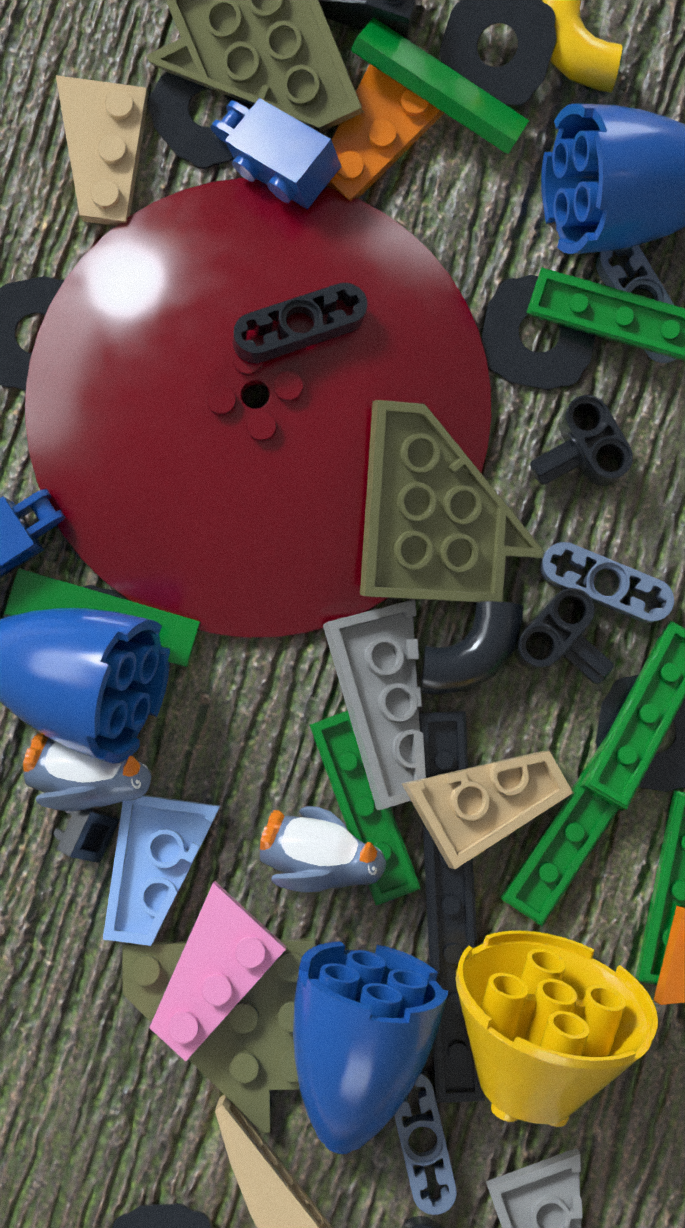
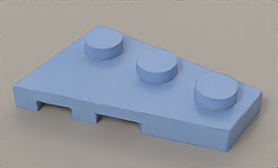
(151, 862)

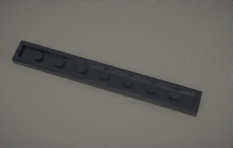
(449, 918)

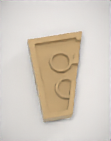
(104, 144)
(486, 802)

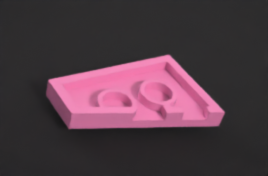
(215, 971)

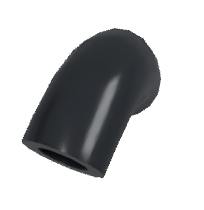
(478, 655)

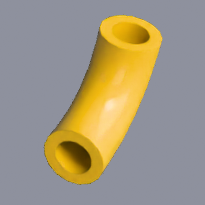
(579, 52)

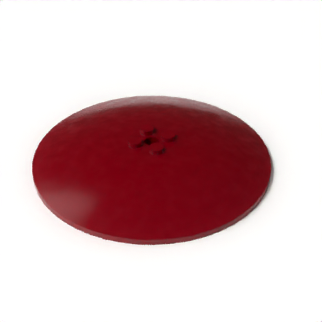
(145, 423)

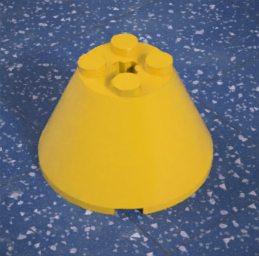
(549, 1023)

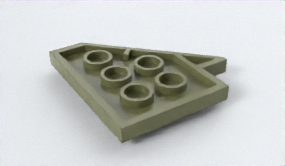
(263, 52)
(432, 515)
(252, 1044)

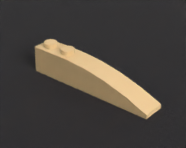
(265, 1182)

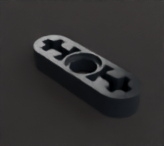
(262, 322)

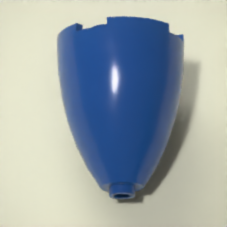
(613, 178)
(84, 677)
(361, 1037)

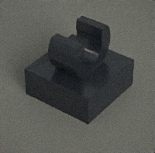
(87, 834)

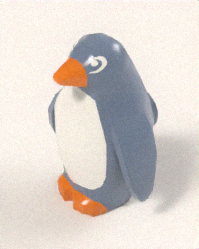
(80, 781)
(317, 852)

